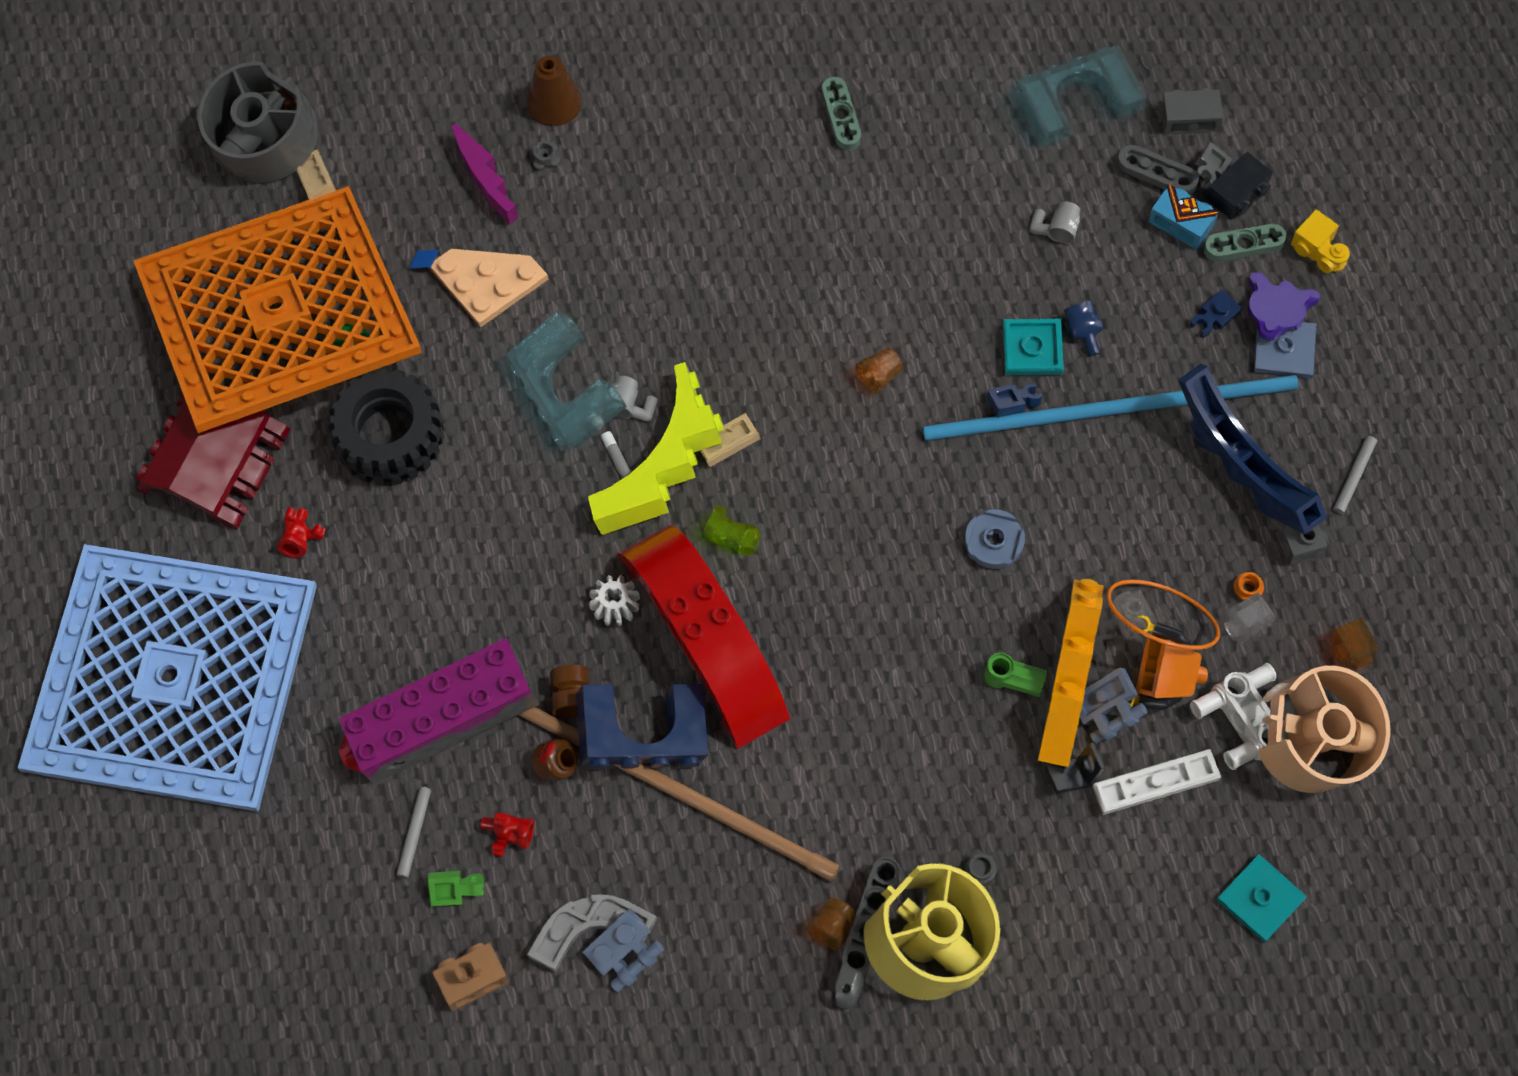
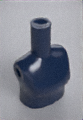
(1084, 324)

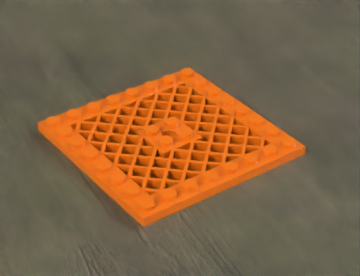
(334, 212)

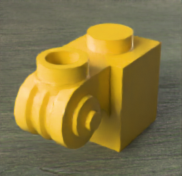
(1314, 240)

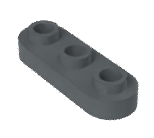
(1149, 161)

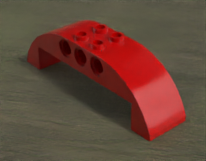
(708, 633)

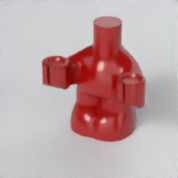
(296, 533)
(509, 829)

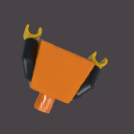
(1167, 671)

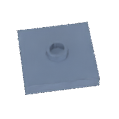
(1288, 353)

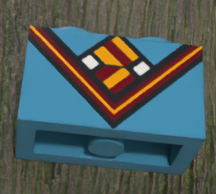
(1183, 216)

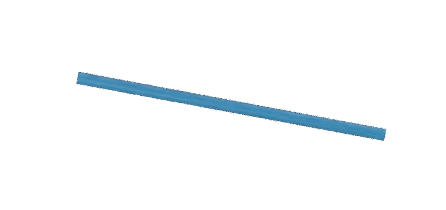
(1101, 409)

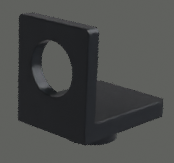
(1078, 773)

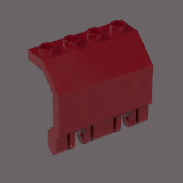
(212, 463)

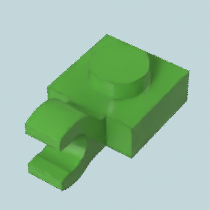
(449, 888)

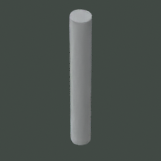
(1355, 475)
(413, 832)

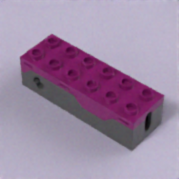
(436, 712)

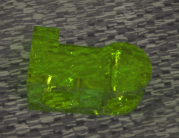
(731, 534)

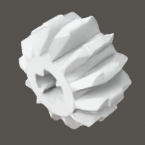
(611, 609)

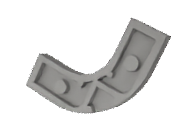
(577, 918)

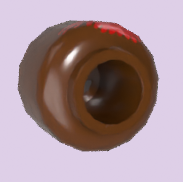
(554, 760)

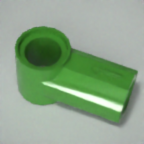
(1017, 677)

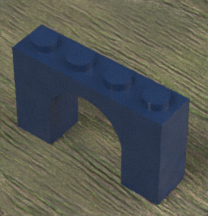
(606, 745)

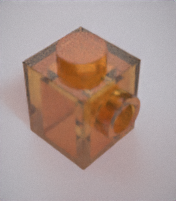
(1354, 645)

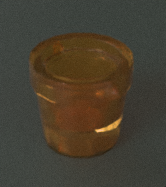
(879, 369)
(831, 923)

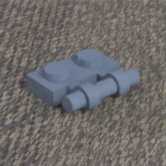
(1104, 697)
(616, 942)

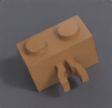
(470, 976)

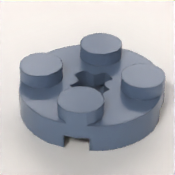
(992, 555)

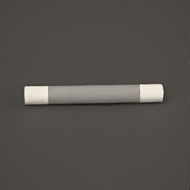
(615, 454)

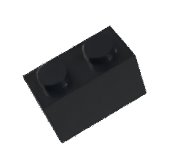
(1239, 186)

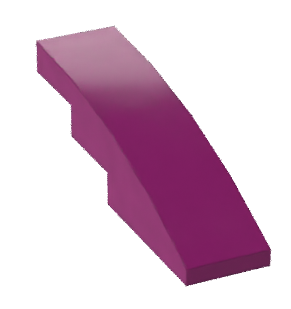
(482, 171)

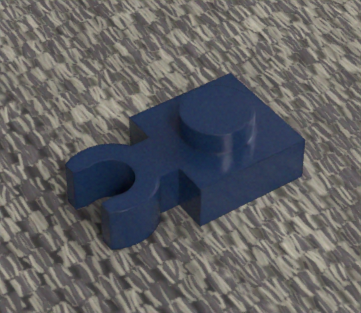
(1217, 311)
(1010, 400)

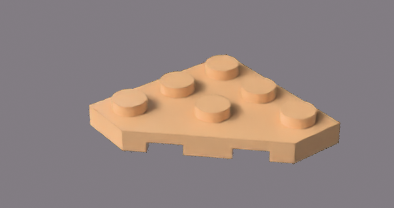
(487, 280)

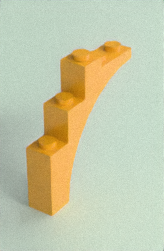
(1072, 672)

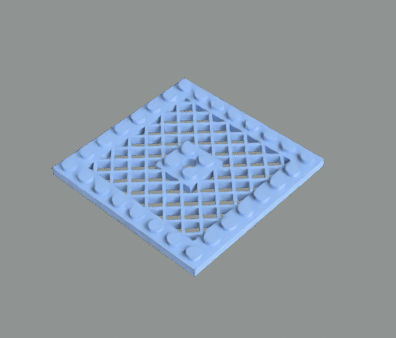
(96, 566)

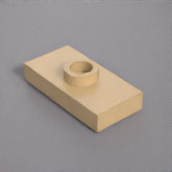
(315, 177)
(735, 437)

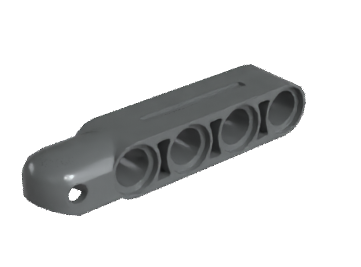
(850, 978)

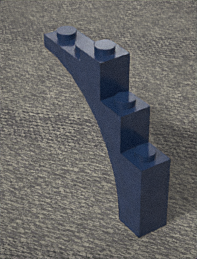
(1244, 461)

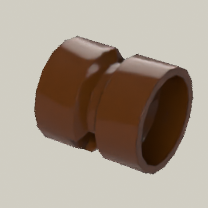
(565, 683)

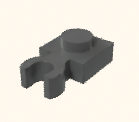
(1211, 164)

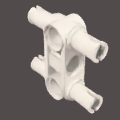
(1243, 711)

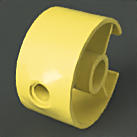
(934, 933)

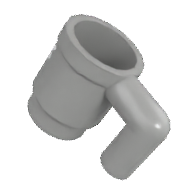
(1063, 223)
(628, 391)

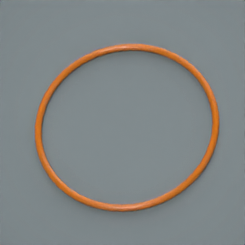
(1156, 639)

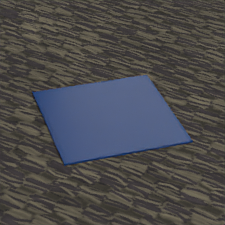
(424, 259)

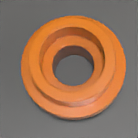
(1248, 578)

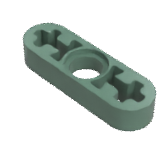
(843, 103)
(1251, 233)

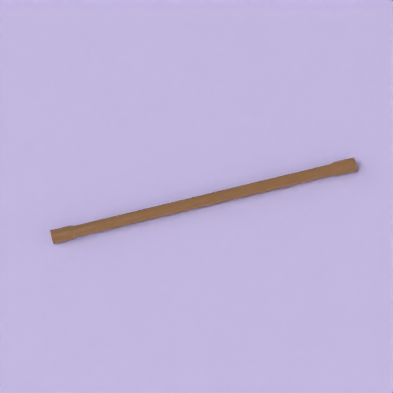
(812, 861)

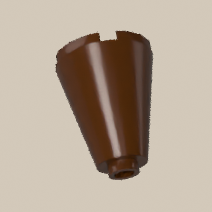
(552, 93)

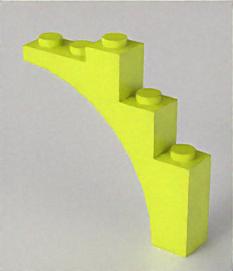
(645, 491)

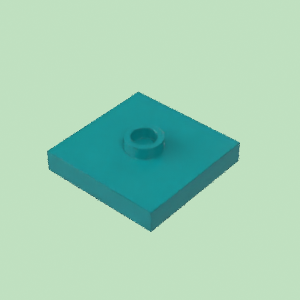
(1033, 347)
(1261, 898)

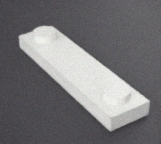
(1156, 782)

